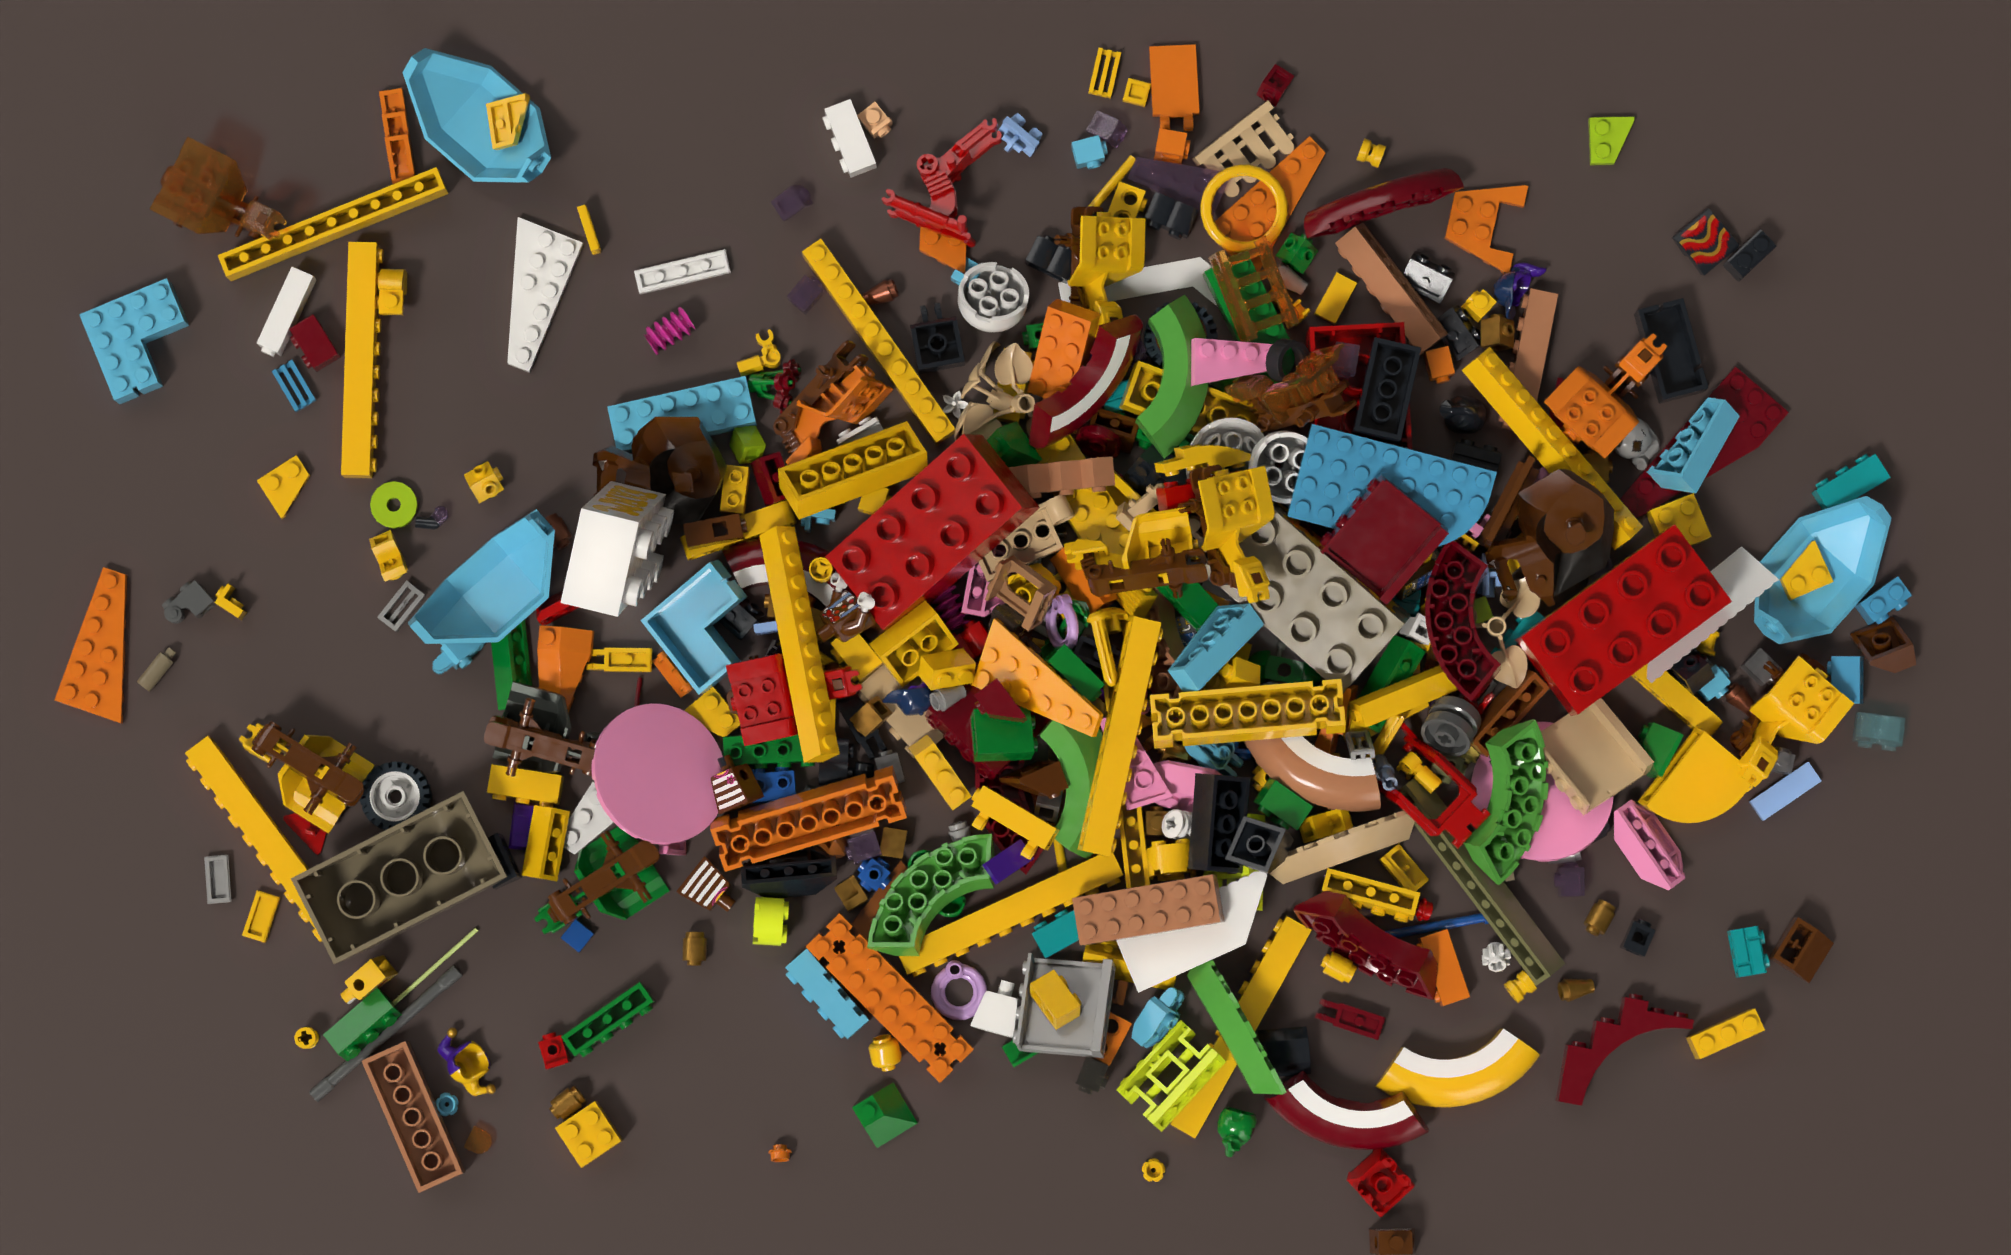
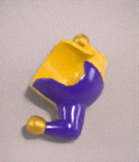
(466, 1063)

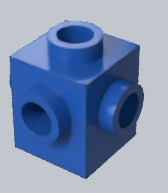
(882, 869)

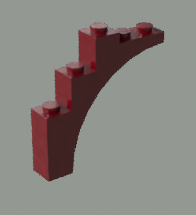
(1582, 1062)

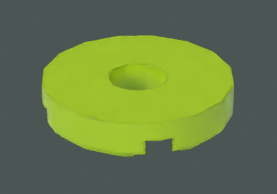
(391, 491)

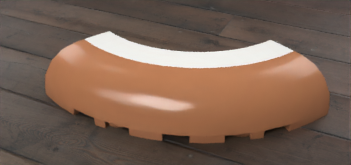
(1318, 775)

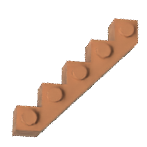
(1066, 476)

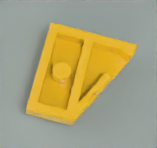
(506, 120)
(284, 484)
(1806, 573)
(714, 713)

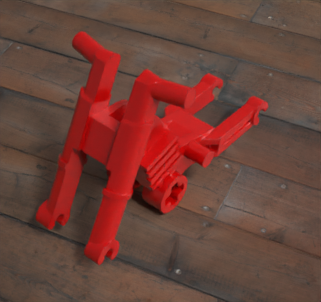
(939, 179)

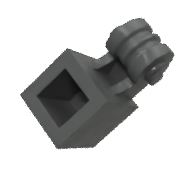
(192, 597)

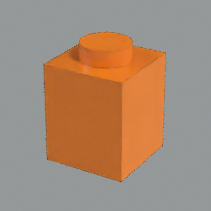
(1439, 364)

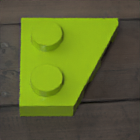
(1607, 138)

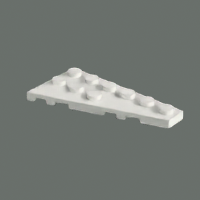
(539, 280)

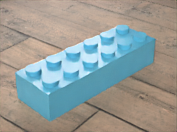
(717, 405)

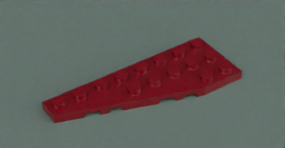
(1757, 420)

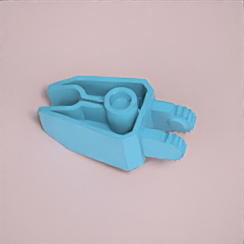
(455, 655)
(1216, 757)
(1157, 1018)

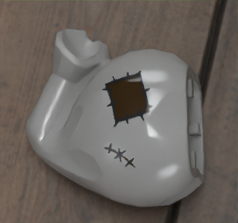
(1639, 445)

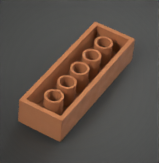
(1148, 910)
(413, 1116)

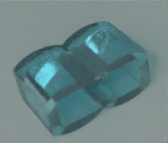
(1878, 730)

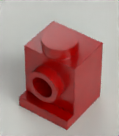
(560, 1057)

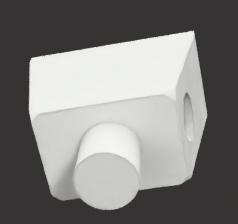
(998, 1011)

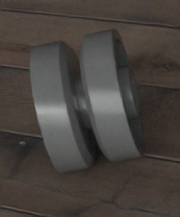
(1451, 726)

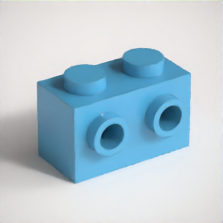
(1883, 600)
(1848, 676)

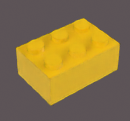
(909, 638)

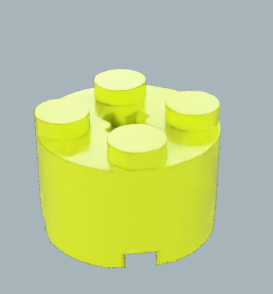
(768, 921)

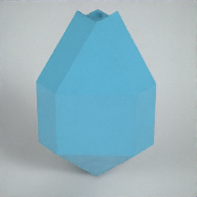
(453, 116)
(1852, 546)
(492, 587)

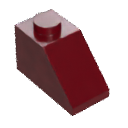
(998, 703)

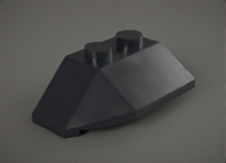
(791, 874)

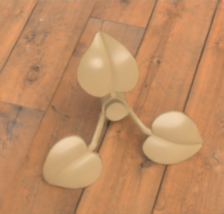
(1013, 368)
(998, 399)
(1512, 659)

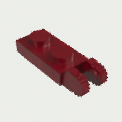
(1353, 1019)

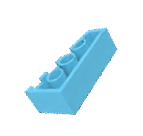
(1696, 447)
(1214, 645)
(827, 994)

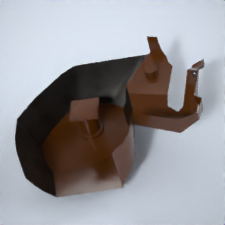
(671, 459)
(1564, 538)

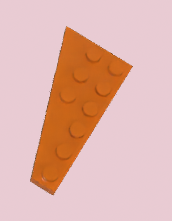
(1257, 208)
(98, 658)

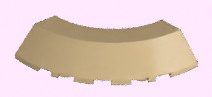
(1344, 847)

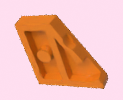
(945, 250)

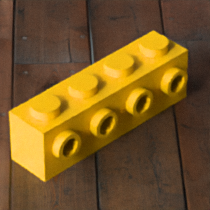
(1373, 895)

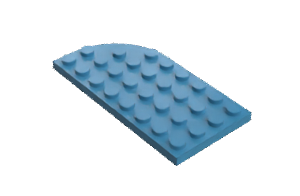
(1342, 464)

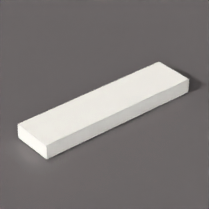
(682, 271)

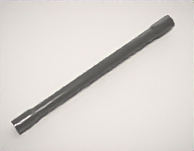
(442, 984)

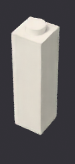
(286, 312)

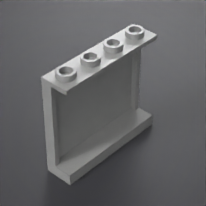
(1081, 1036)

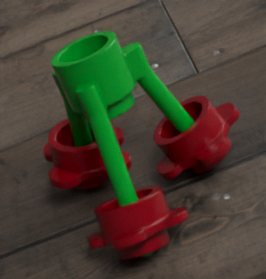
(783, 383)

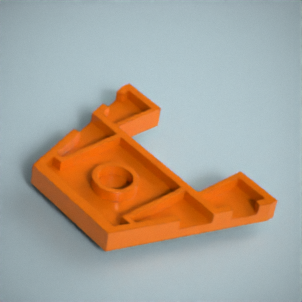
(1474, 219)

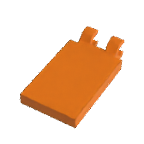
(1174, 84)

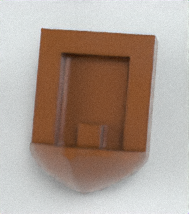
(835, 847)

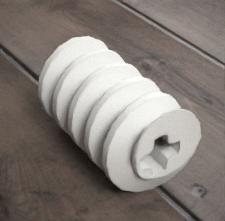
(1177, 824)

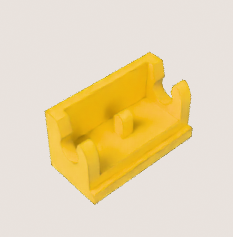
(1403, 869)

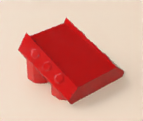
(553, 609)
(1380, 1181)

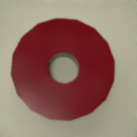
(1098, 441)

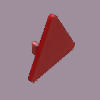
(308, 832)

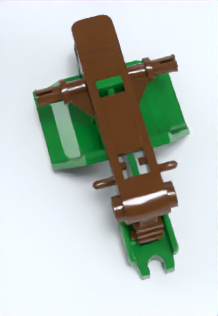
(614, 875)

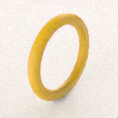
(1232, 172)

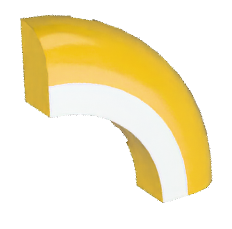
(1459, 1079)

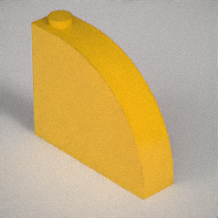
(1697, 783)

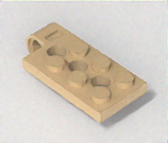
(1051, 513)

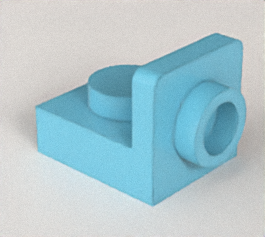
(823, 517)

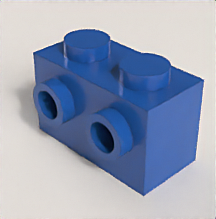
(775, 784)

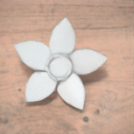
(954, 404)

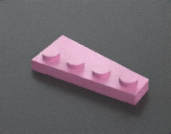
(1145, 782)

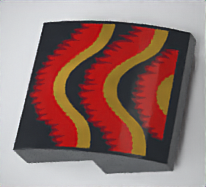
(1705, 241)

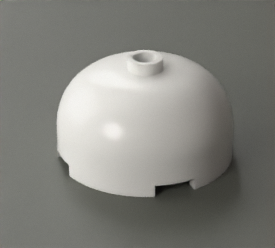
(994, 298)
(1284, 448)

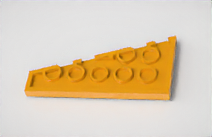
(1033, 681)

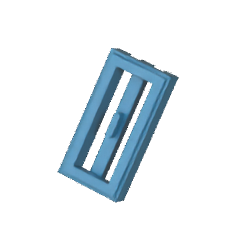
(284, 369)

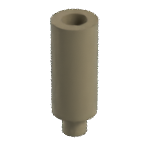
(156, 669)

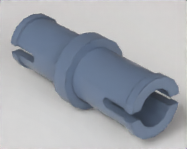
(1384, 772)

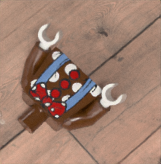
(845, 614)

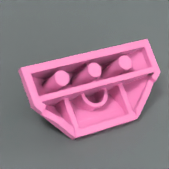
(976, 590)
(1180, 782)
(1648, 845)

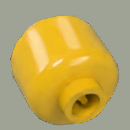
(885, 1052)

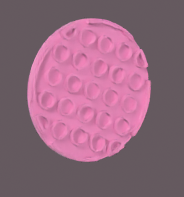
(657, 773)
(1562, 829)

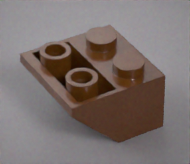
(1801, 949)

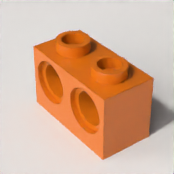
(1171, 146)
(1115, 1039)

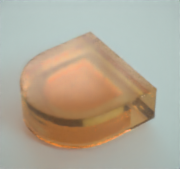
(478, 1141)

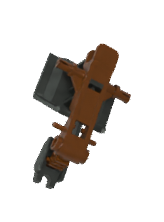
(537, 733)

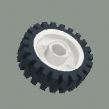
(385, 780)

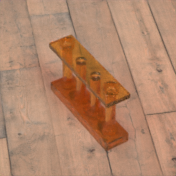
(1240, 307)

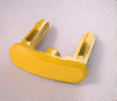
(1116, 621)

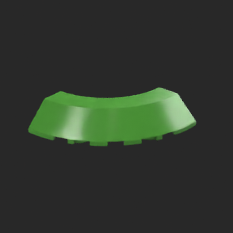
(1176, 402)
(1078, 761)
(1514, 802)
(925, 890)
(1235, 1029)

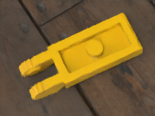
(623, 660)

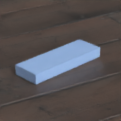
(1785, 791)

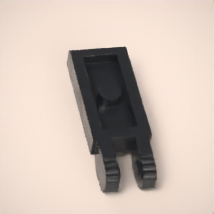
(848, 708)

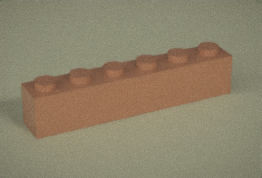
(1390, 287)
(1533, 341)

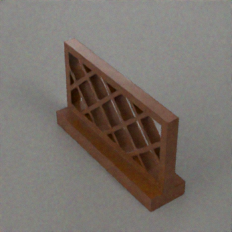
(1506, 507)

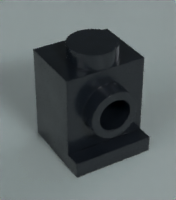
(1638, 948)

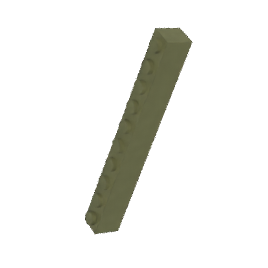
(1492, 900)

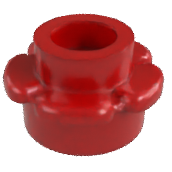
(1424, 910)

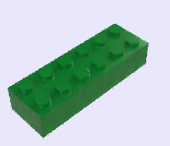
(1268, 335)

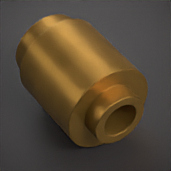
(1599, 918)
(694, 948)
(566, 1103)

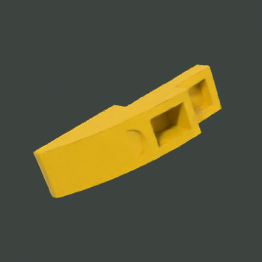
(1202, 456)

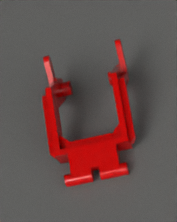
(1457, 814)

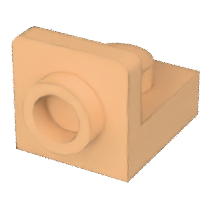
(875, 121)

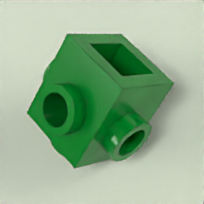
(1297, 252)

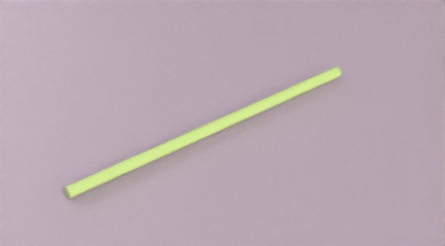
(437, 964)

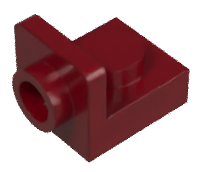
(1275, 85)

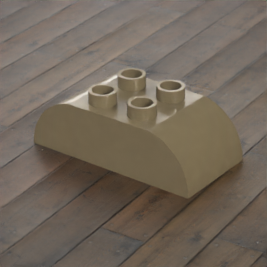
(399, 878)

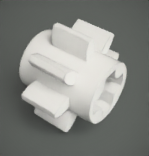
(1496, 956)

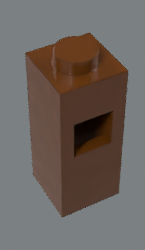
(714, 531)

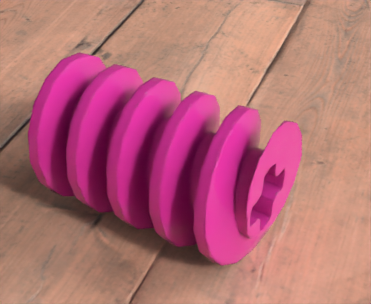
(668, 330)
(950, 609)

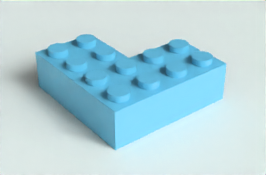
(121, 333)
(686, 626)

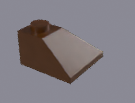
(1885, 646)
(1038, 778)

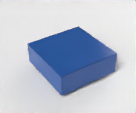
(577, 936)

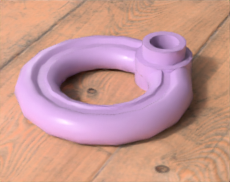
(1063, 605)
(944, 977)

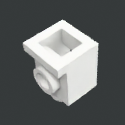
(1416, 629)

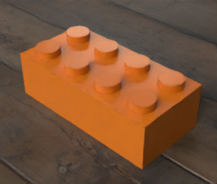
(1062, 347)

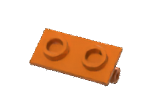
(672, 674)

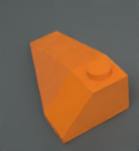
(563, 659)

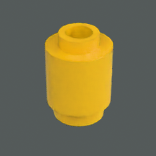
(1338, 967)

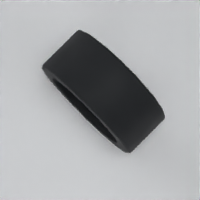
(1276, 353)

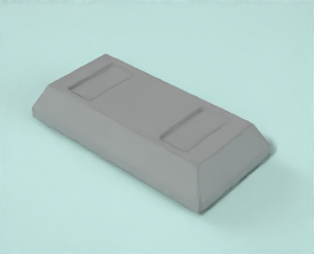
(217, 879)

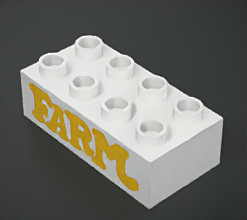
(615, 547)

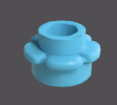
(451, 1099)

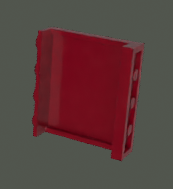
(1383, 538)
(956, 729)

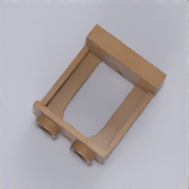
(1034, 611)

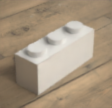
(849, 138)

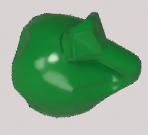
(1235, 1128)

